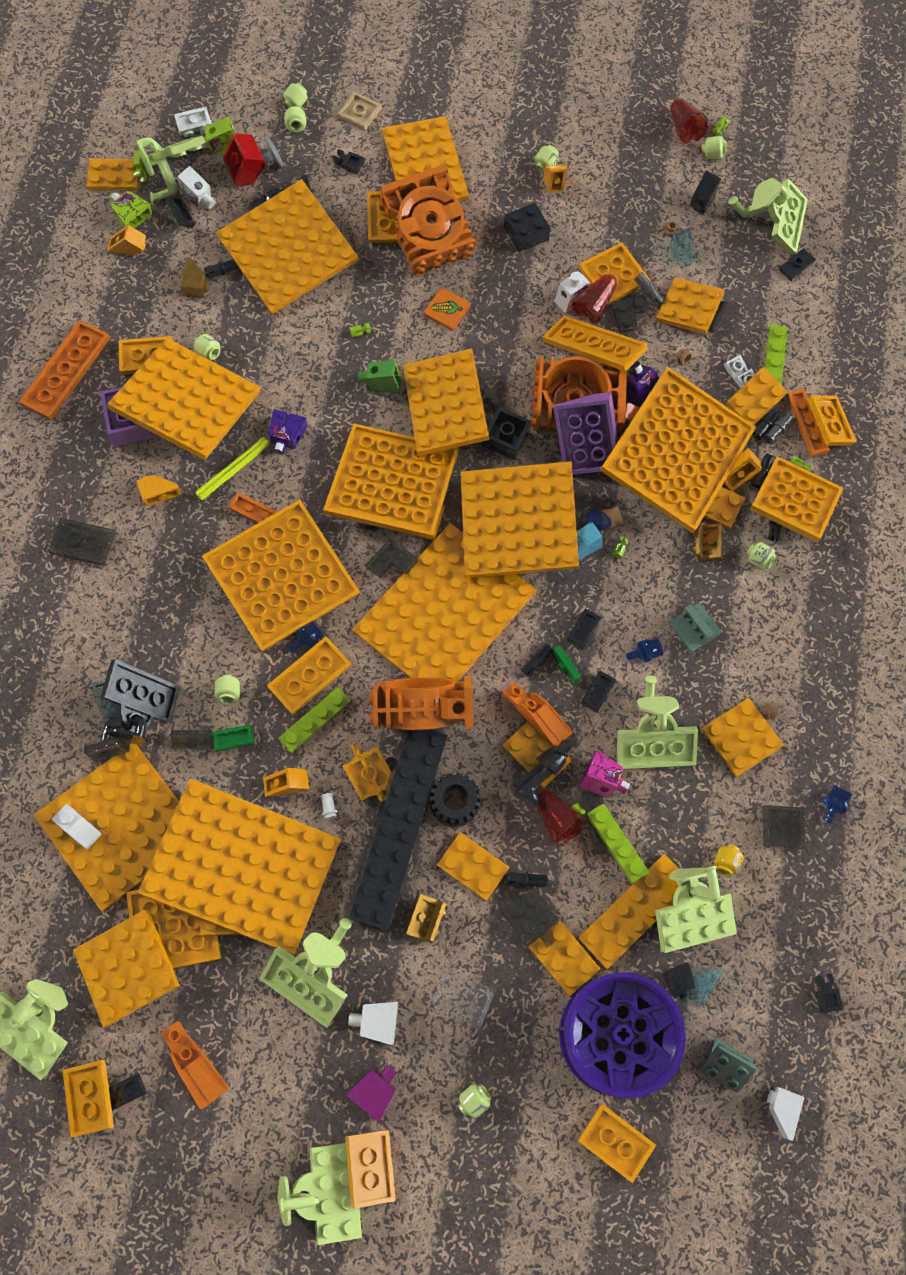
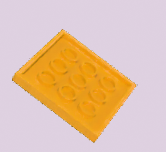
(797, 499)
(177, 932)
(126, 968)

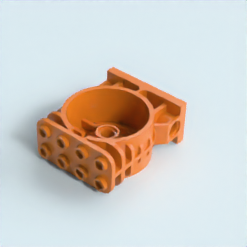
(433, 201)
(598, 378)
(421, 703)

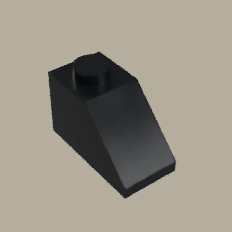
(705, 192)
(679, 980)

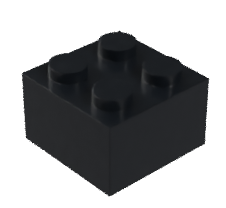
(527, 227)
(507, 433)

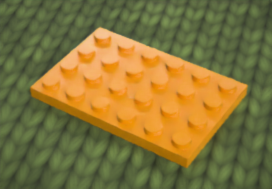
(424, 146)
(445, 402)

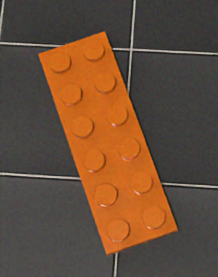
(64, 370)

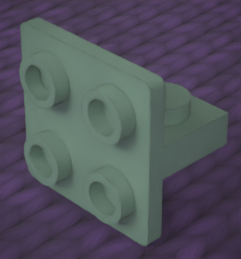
(695, 627)
(728, 1066)

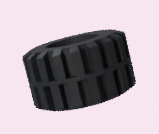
(455, 782)

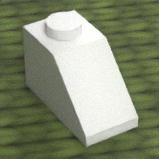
(76, 826)
(785, 1109)

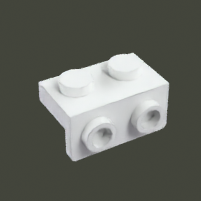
(192, 121)

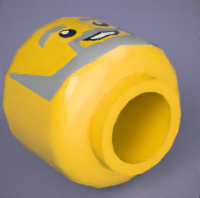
(728, 860)

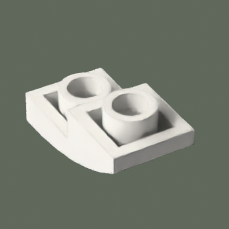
(738, 371)

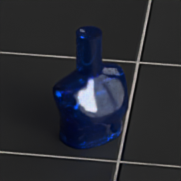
(599, 519)
(306, 636)
(646, 650)
(837, 802)

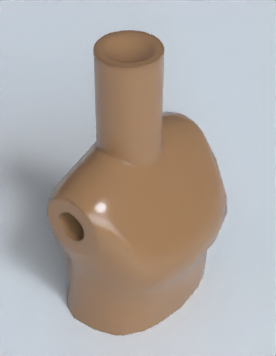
(615, 517)

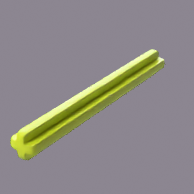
(232, 468)

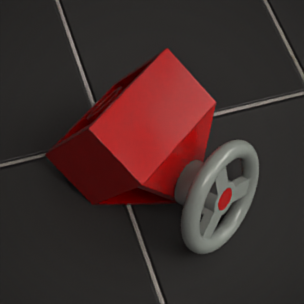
(247, 160)

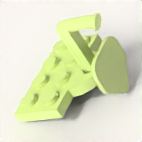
(158, 157)
(785, 207)
(657, 743)
(697, 911)
(302, 980)
(27, 1033)
(327, 1196)

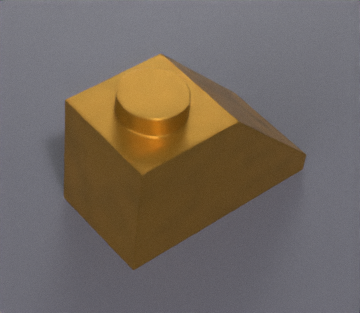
(194, 280)

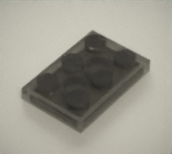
(82, 541)

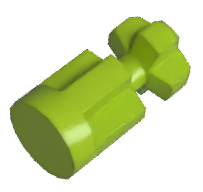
(720, 126)
(356, 331)
(800, 463)
(620, 547)

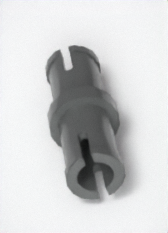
(648, 289)
(779, 427)

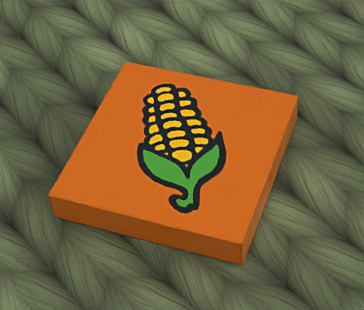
(447, 309)

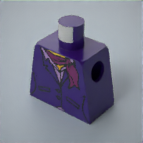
(640, 383)
(286, 430)

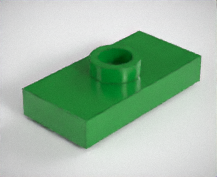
(565, 665)
(233, 738)

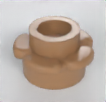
(669, 231)
(684, 356)
(771, 709)

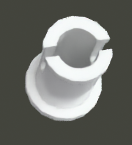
(328, 806)

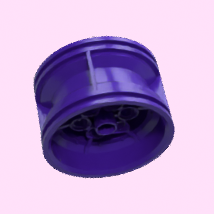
(660, 1016)

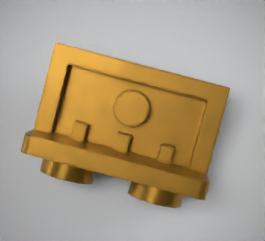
(708, 542)
(425, 918)

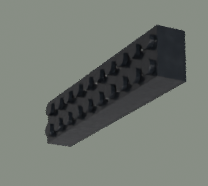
(396, 828)

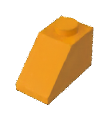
(555, 177)
(127, 241)
(744, 468)
(157, 489)
(286, 782)

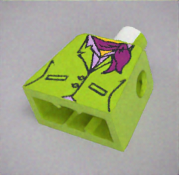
(218, 135)
(130, 209)

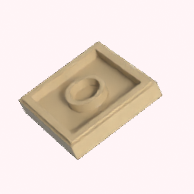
(359, 111)

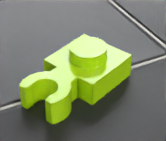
(140, 168)

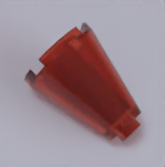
(688, 121)
(595, 298)
(558, 817)

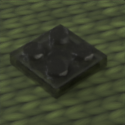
(783, 826)

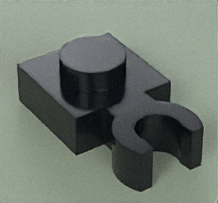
(350, 162)
(829, 998)

